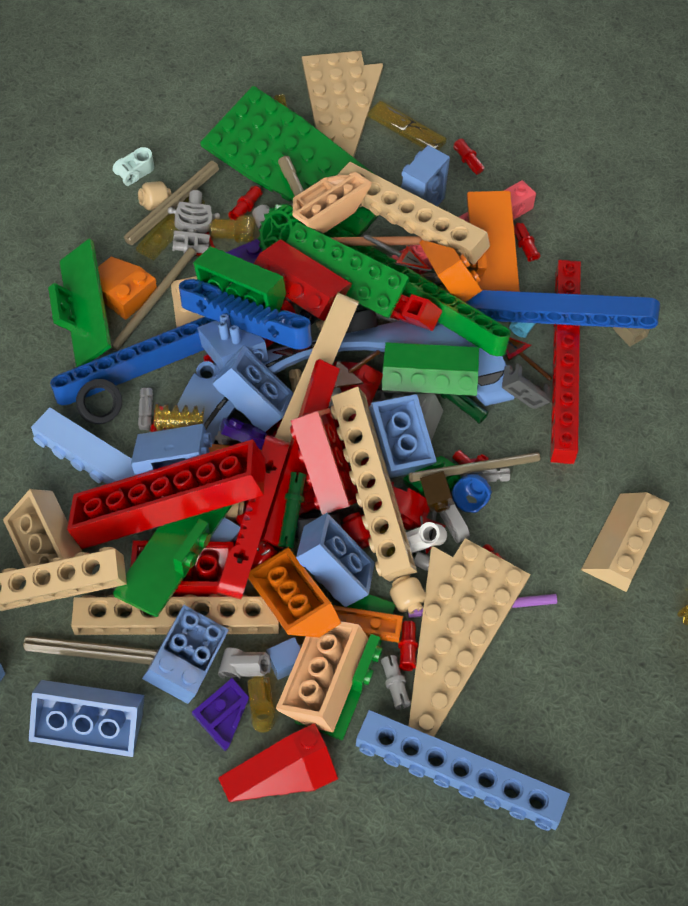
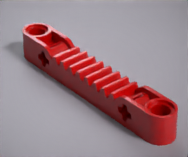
(236, 574)

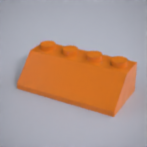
(293, 596)

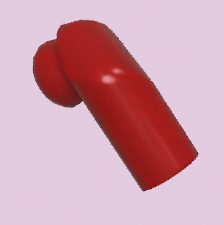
(462, 458)

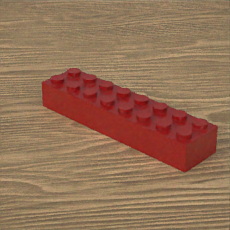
(167, 494)

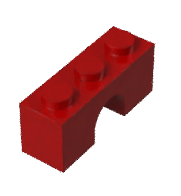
(417, 312)

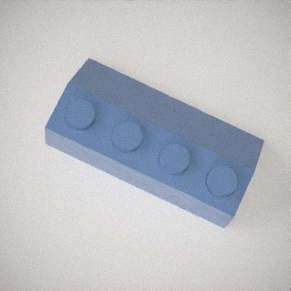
(85, 718)

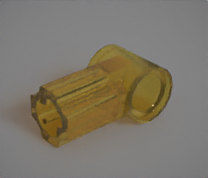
(240, 229)
(261, 703)

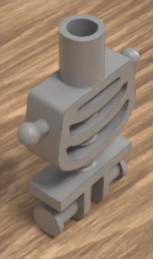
(193, 221)

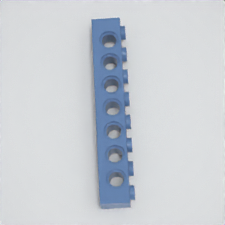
(452, 757)

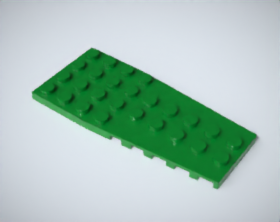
(262, 132)

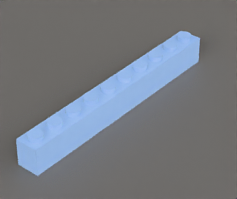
(98, 458)

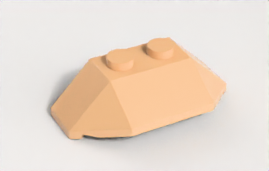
(330, 201)

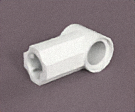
(420, 540)

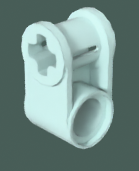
(135, 165)

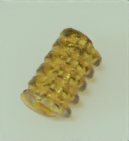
(175, 418)

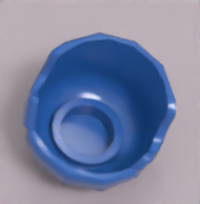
(474, 486)

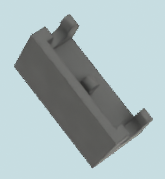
(524, 389)

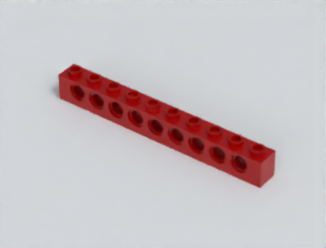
(565, 372)

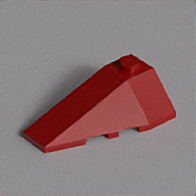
(287, 767)

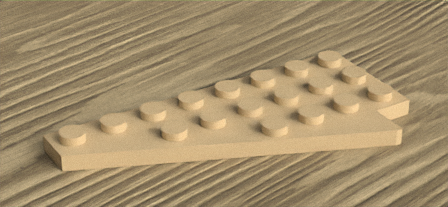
(341, 95)

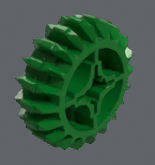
(276, 225)

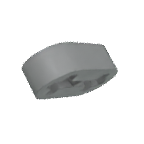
(455, 524)

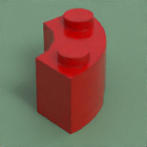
(410, 505)

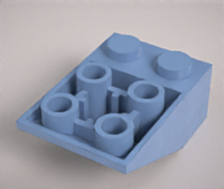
(185, 654)

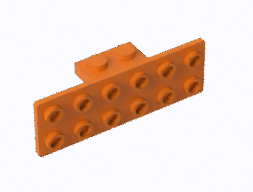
(498, 265)

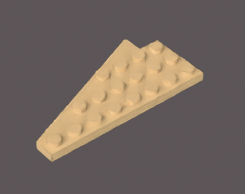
(460, 617)

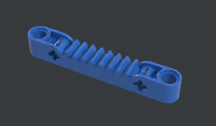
(279, 327)

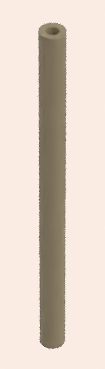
(152, 300)
(478, 466)

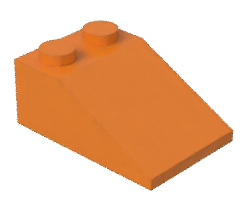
(452, 270)
(125, 286)

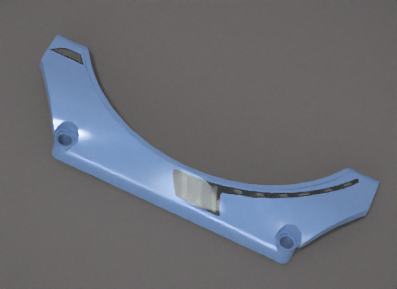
(203, 393)

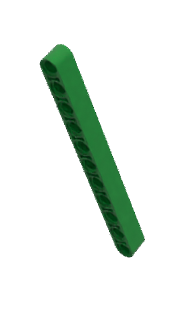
(456, 314)

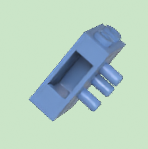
(223, 341)
(169, 447)

